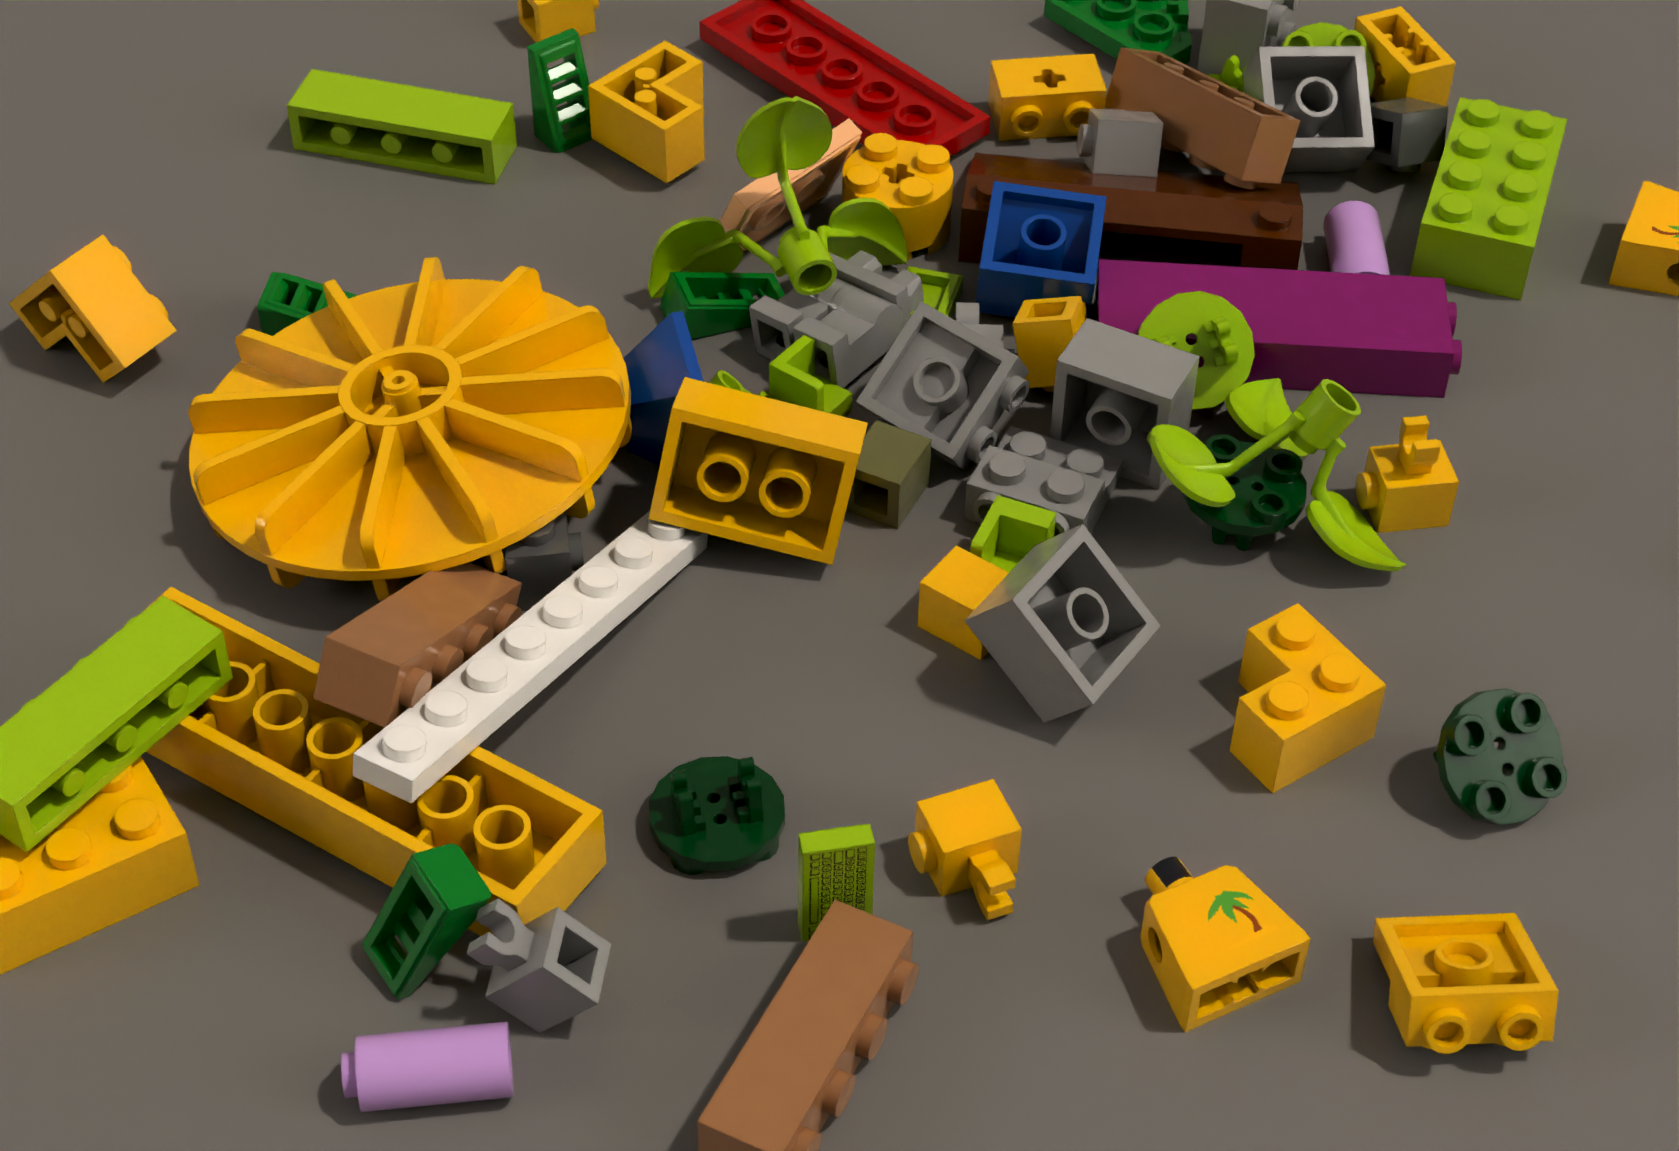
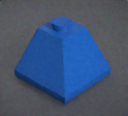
(655, 377)

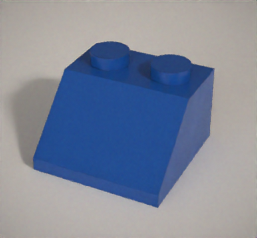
(1038, 247)

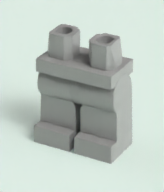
(849, 320)

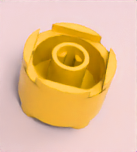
(910, 180)

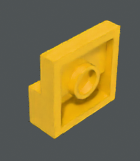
(1466, 981)

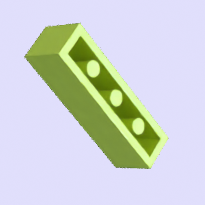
(402, 126)
(105, 716)

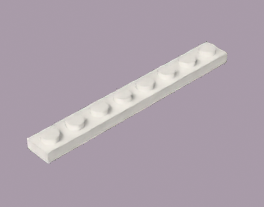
(524, 659)

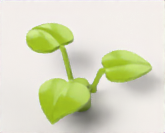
(773, 140)
(1265, 415)

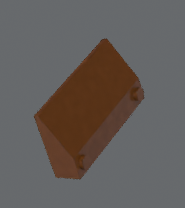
(1172, 205)

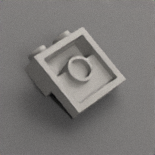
(946, 386)
(1045, 475)

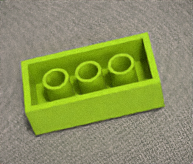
(1488, 197)

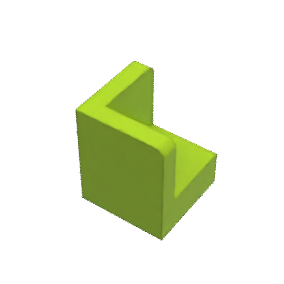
(795, 382)
(1011, 532)

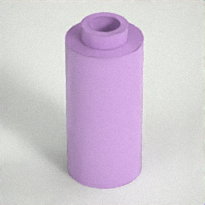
(1355, 239)
(429, 1067)

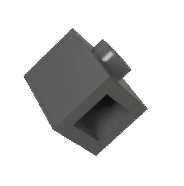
(1408, 133)
(543, 560)

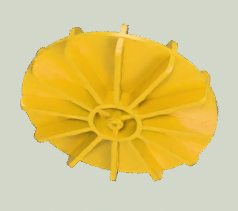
(410, 428)

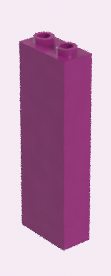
(1308, 324)

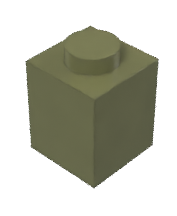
(890, 474)

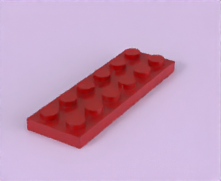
(841, 73)

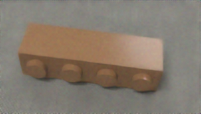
(1205, 117)
(414, 640)
(813, 1037)

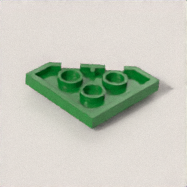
(1127, 24)

